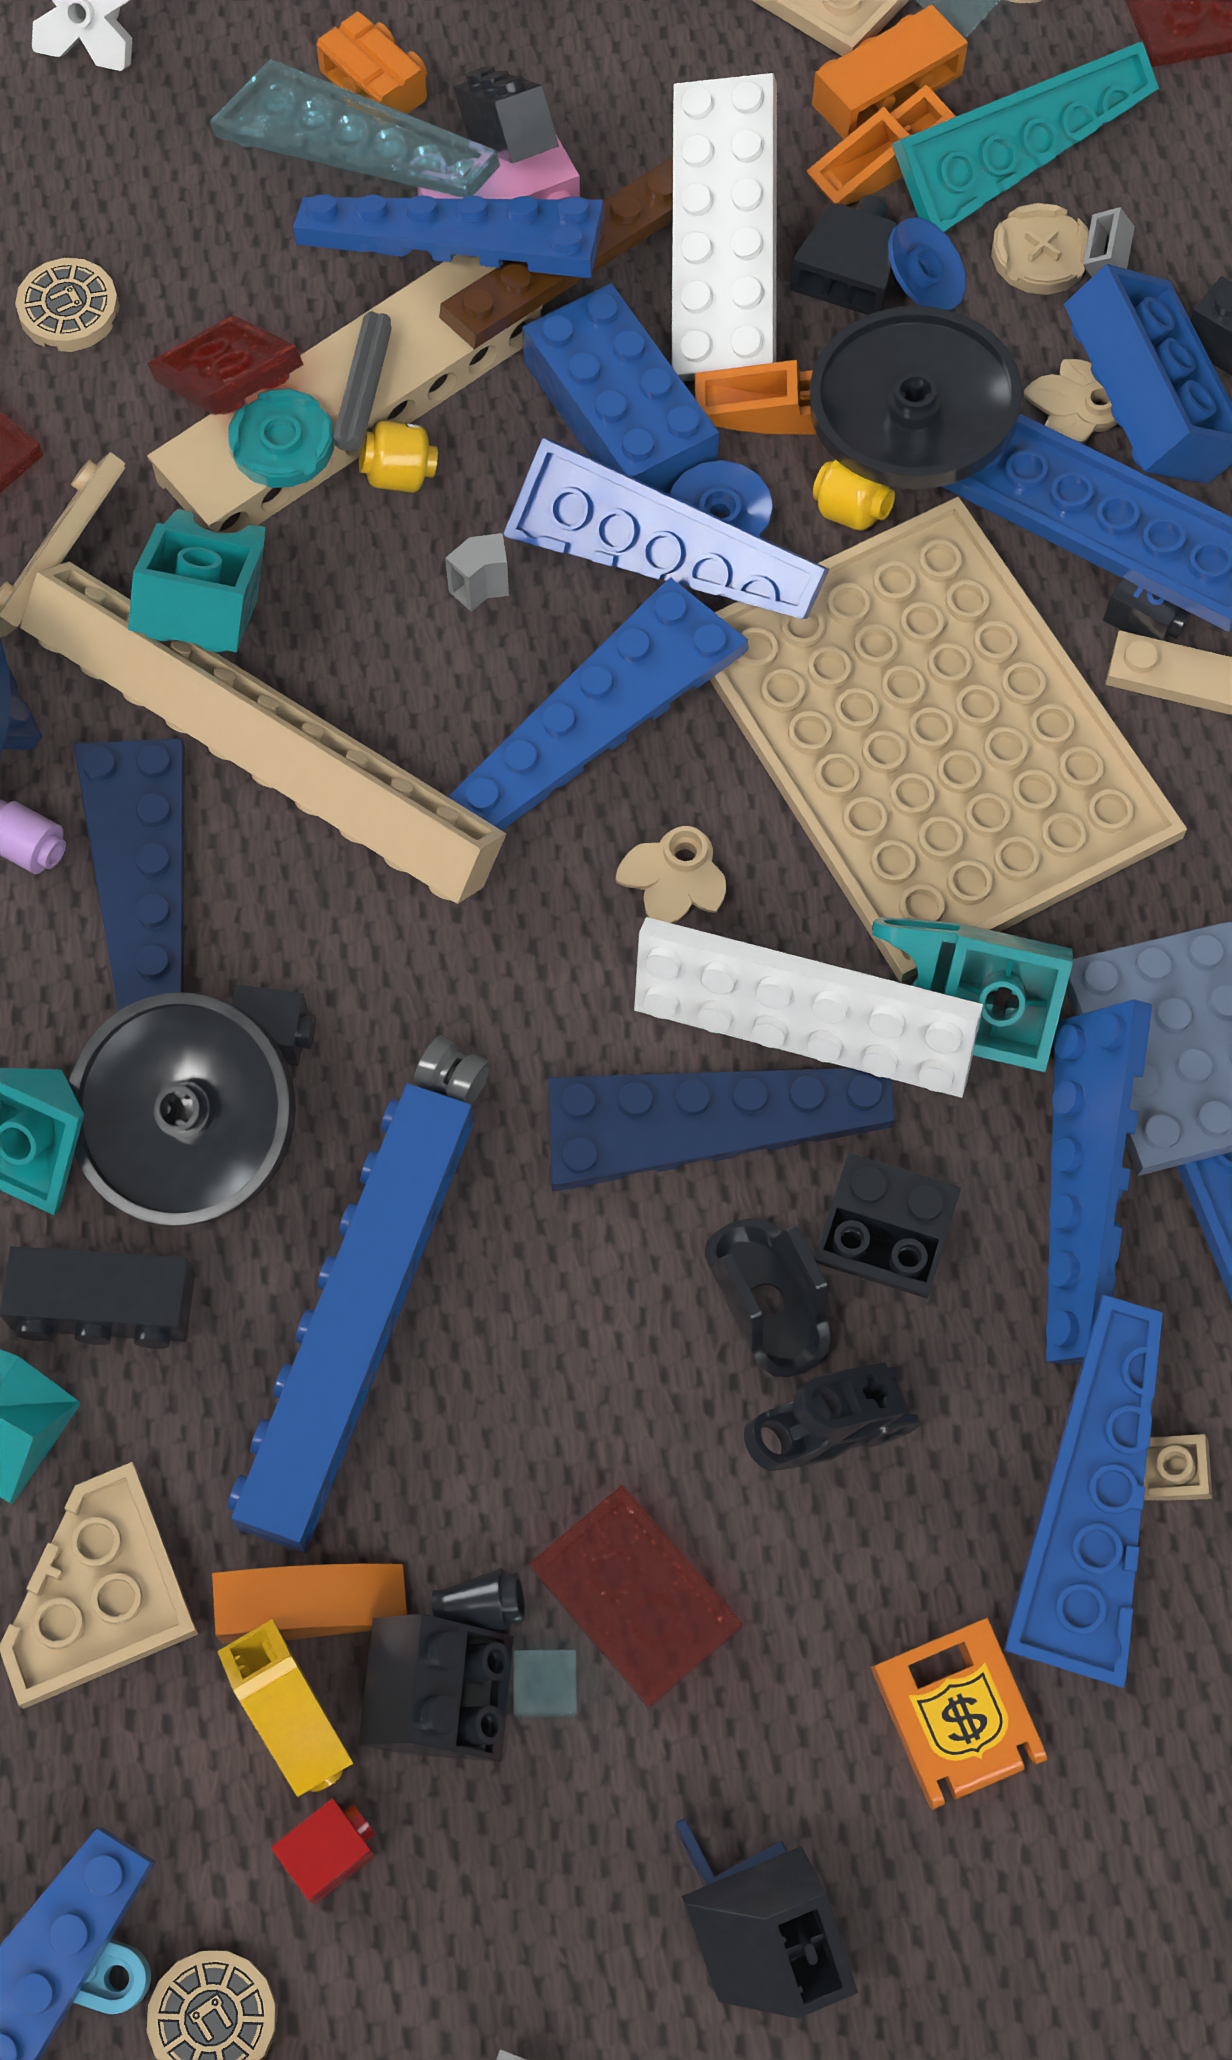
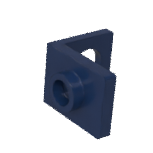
(701, 1865)

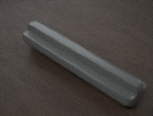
(362, 381)

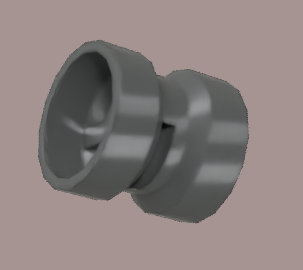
(451, 1071)

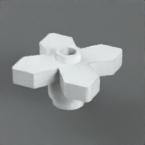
(92, 23)

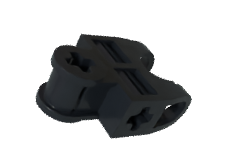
(833, 1416)

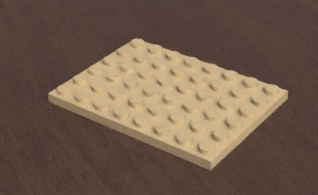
(939, 736)

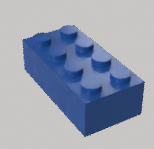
(1154, 373)
(618, 390)

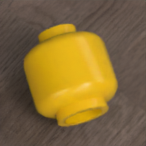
(397, 456)
(851, 498)

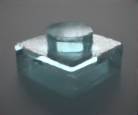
(545, 1683)

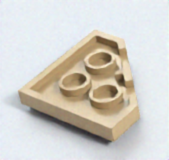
(97, 1593)

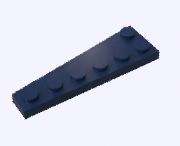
(137, 848)
(668, 1120)

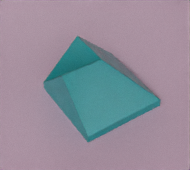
(37, 1135)
(30, 1421)

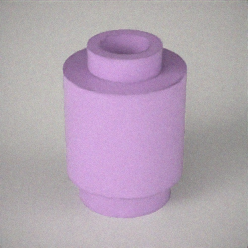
(29, 838)

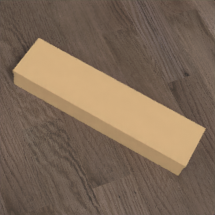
(420, 350)

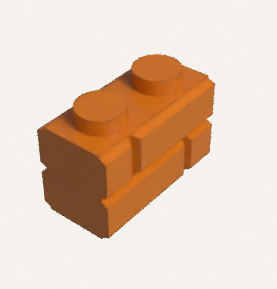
(370, 64)

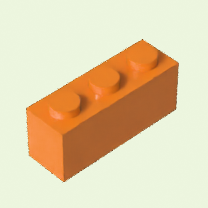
(889, 70)

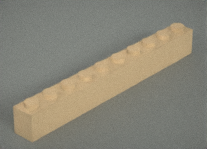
(266, 735)

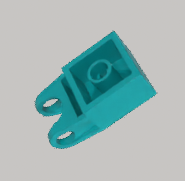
(197, 583)
(976, 960)

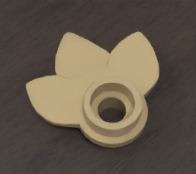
(1071, 401)
(674, 884)

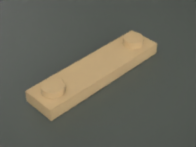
(93, 485)
(1171, 672)

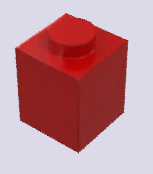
(325, 1849)

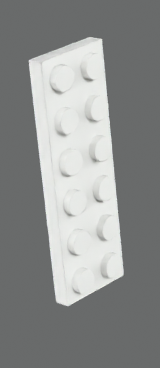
(724, 224)
(806, 1007)

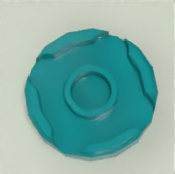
(281, 438)

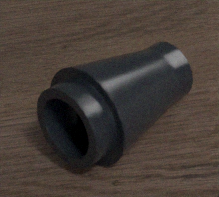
(483, 1602)

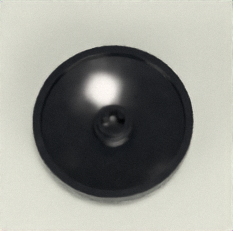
(915, 397)
(182, 1108)

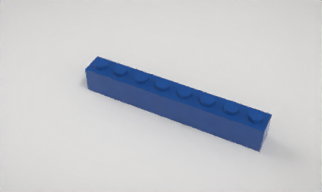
(353, 1319)

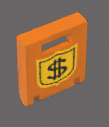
(964, 1722)

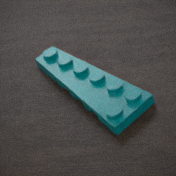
(993, 147)

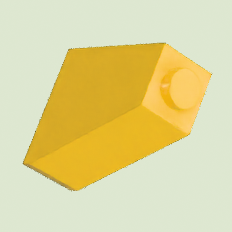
(284, 1709)

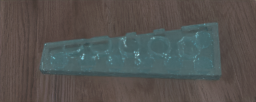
(335, 127)

